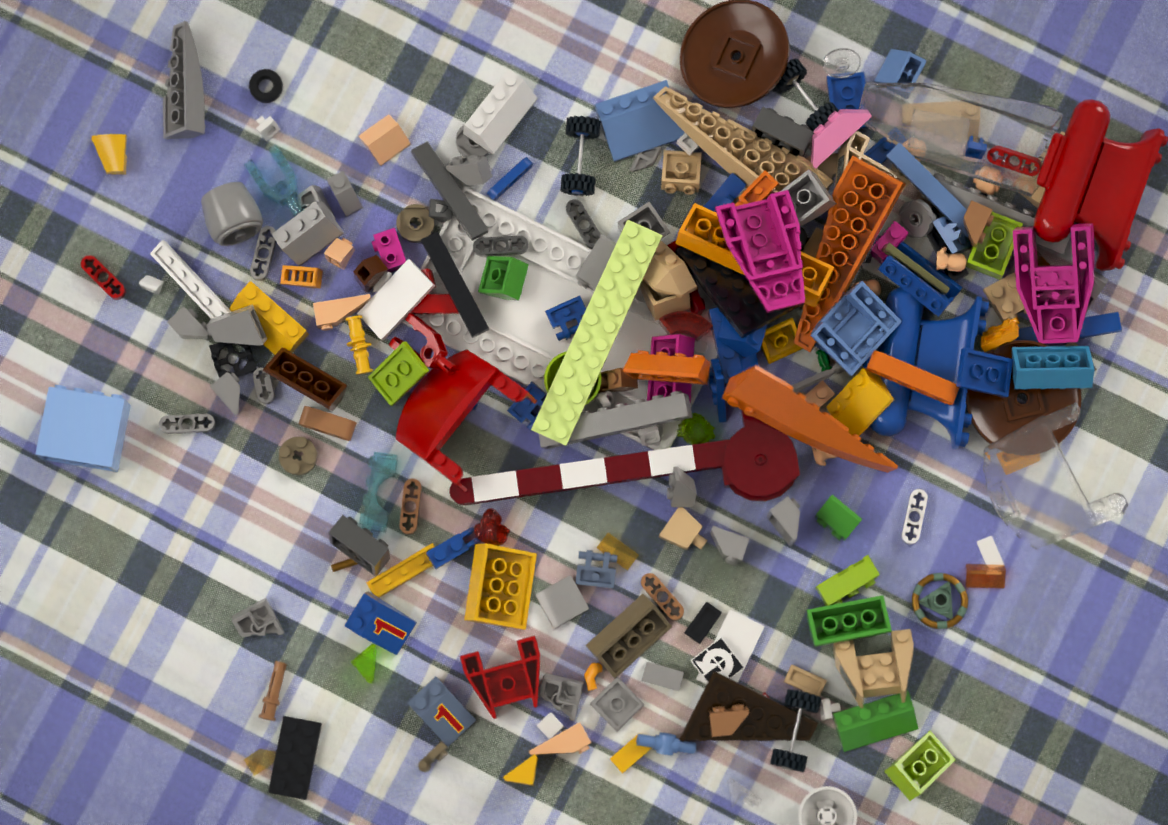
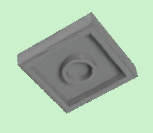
(617, 704)

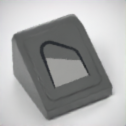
(439, 210)

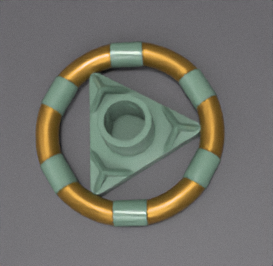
(939, 601)

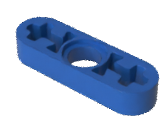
(510, 179)

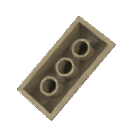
(629, 635)

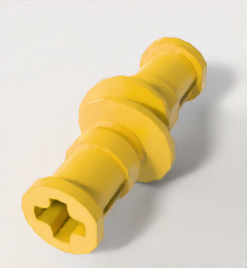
(359, 345)

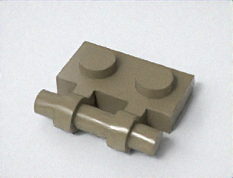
(436, 753)

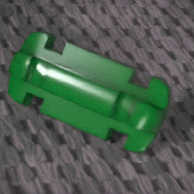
(823, 360)

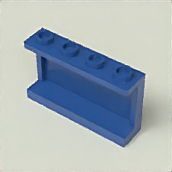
(915, 286)

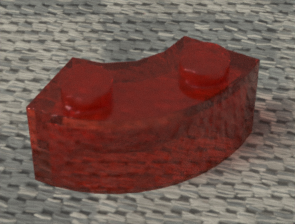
(685, 323)

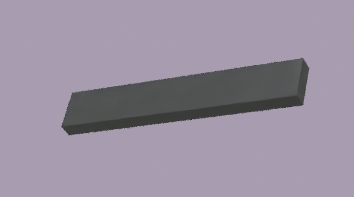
(449, 191)

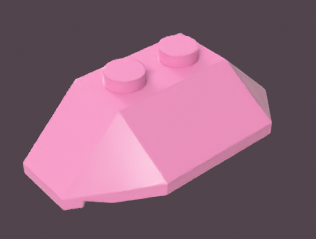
(835, 132)

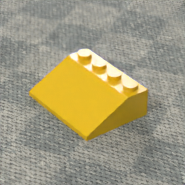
(500, 586)

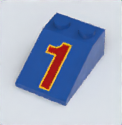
(380, 623)

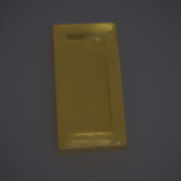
(625, 555)

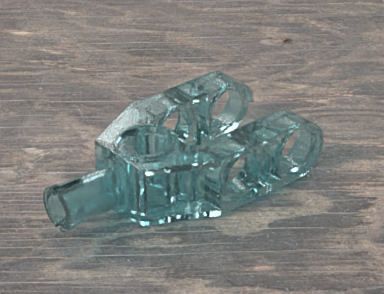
(273, 193)

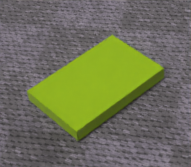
(398, 373)

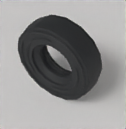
(270, 96)

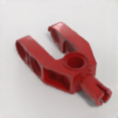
(434, 344)

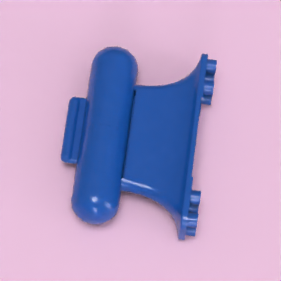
(935, 349)

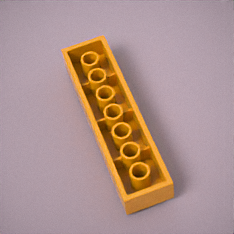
(704, 236)

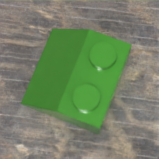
(503, 277)
(837, 518)

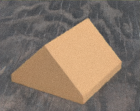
(385, 139)

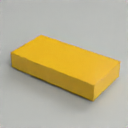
(628, 755)

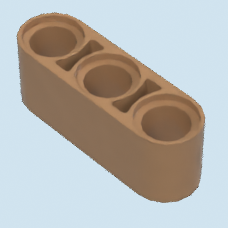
(327, 423)

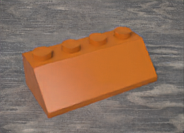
(668, 368)

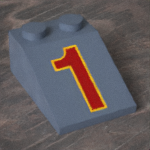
(441, 711)

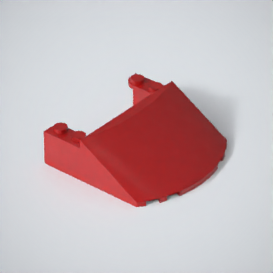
(442, 404)

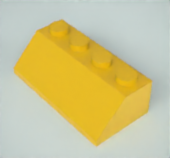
(277, 324)

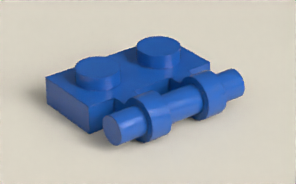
(564, 314)
(523, 409)

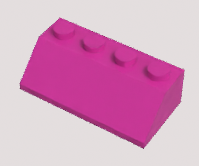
(670, 344)

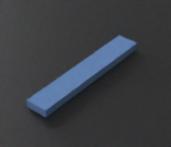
(928, 185)

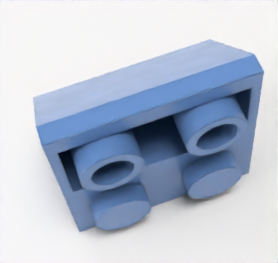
(900, 68)

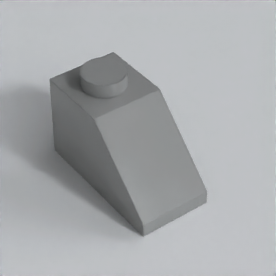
(344, 193)
(228, 390)

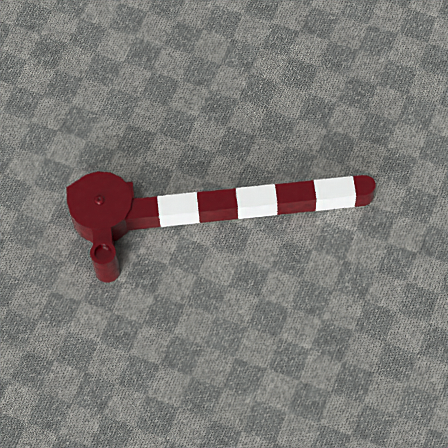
(754, 463)

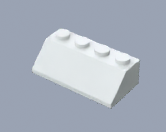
(500, 112)

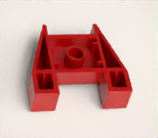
(507, 681)

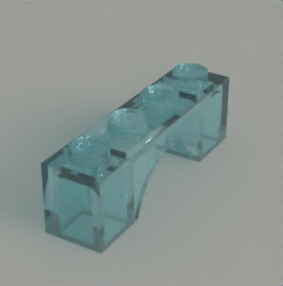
(382, 467)

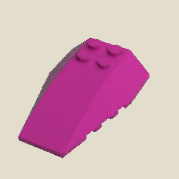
(767, 248)

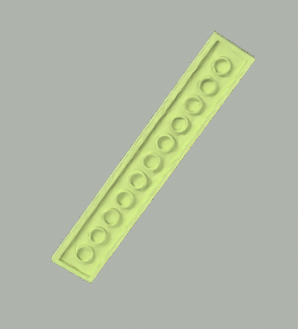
(596, 332)

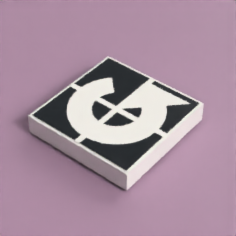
(717, 658)

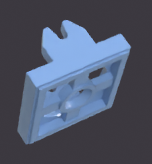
(950, 235)

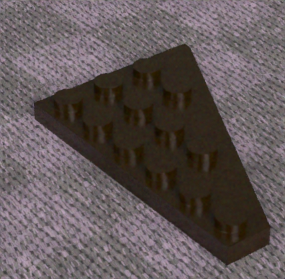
(765, 720)

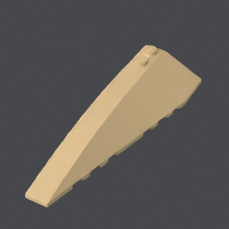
(733, 145)

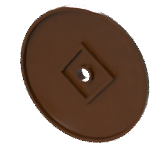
(721, 33)
(1000, 416)

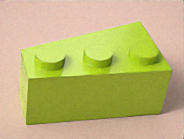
(848, 582)

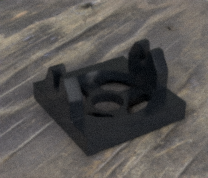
(215, 352)

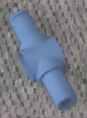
(666, 744)

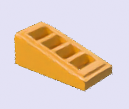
(313, 272)

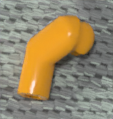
(590, 675)

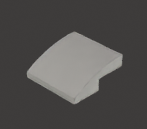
(562, 602)

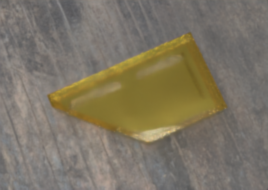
(260, 760)

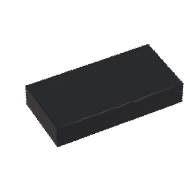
(703, 622)

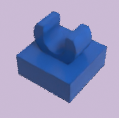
(975, 149)

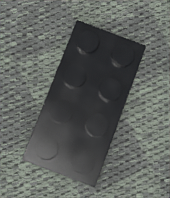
(295, 757)

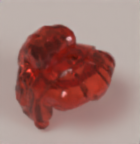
(490, 529)

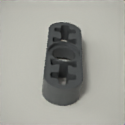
(572, 215)
(494, 240)

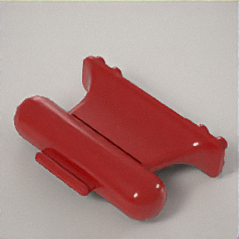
(1095, 182)

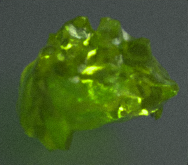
(696, 430)

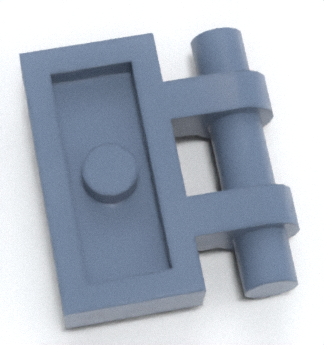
(596, 575)

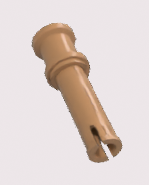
(271, 700)

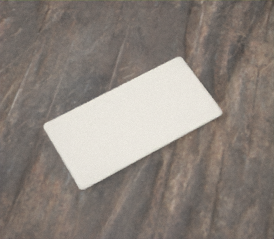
(989, 551)

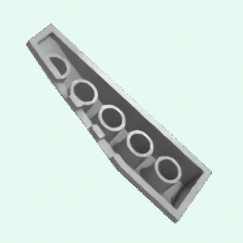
(185, 95)

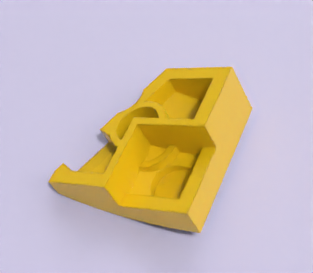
(112, 152)

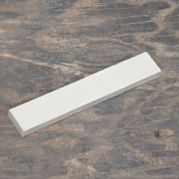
(189, 280)

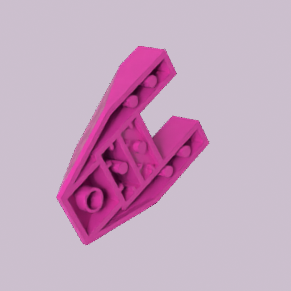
(1055, 295)

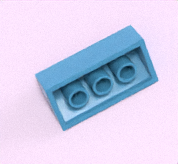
(1052, 367)

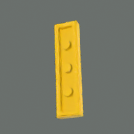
(400, 572)

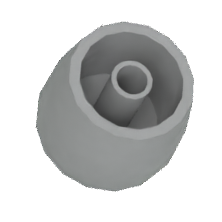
(231, 214)

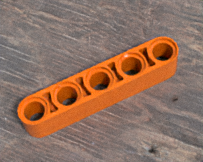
(912, 377)

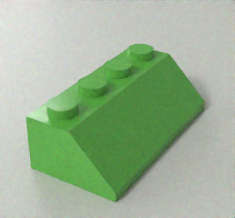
(848, 621)
(875, 721)

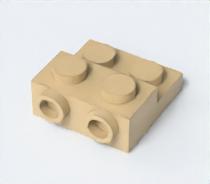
(681, 172)
(1005, 298)

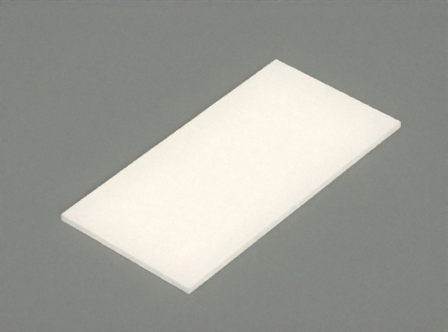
(519, 331)

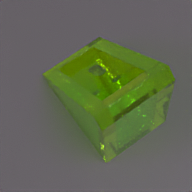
(366, 662)

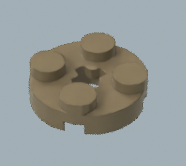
(407, 216)
(295, 466)

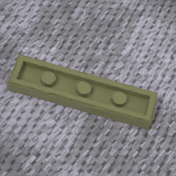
(924, 275)

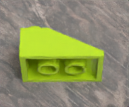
(996, 249)
(919, 766)

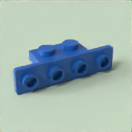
(726, 193)

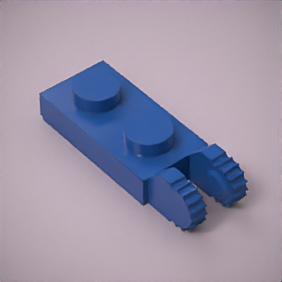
(451, 549)

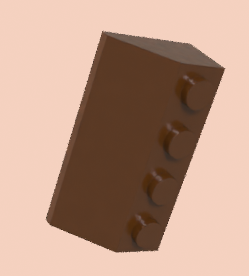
(306, 379)

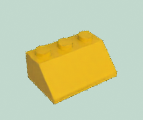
(860, 402)

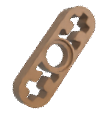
(414, 521)
(648, 589)

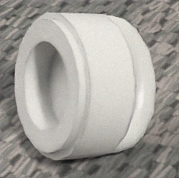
(602, 400)

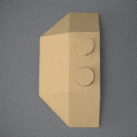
(669, 273)

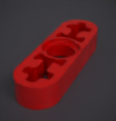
(1002, 151)
(109, 290)

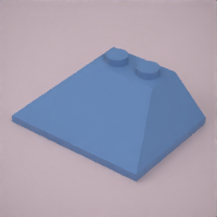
(855, 327)

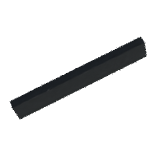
(455, 284)

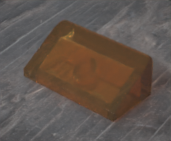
(985, 576)

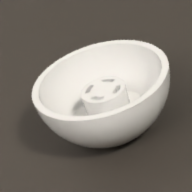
(832, 804)

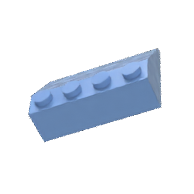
(636, 122)

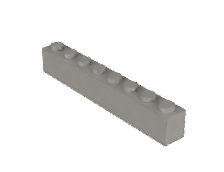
(1006, 209)
(627, 418)

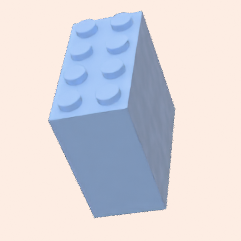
(83, 428)

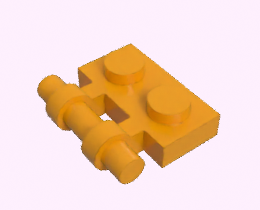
(998, 335)

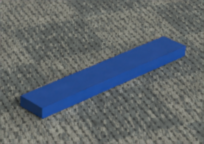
(1091, 327)

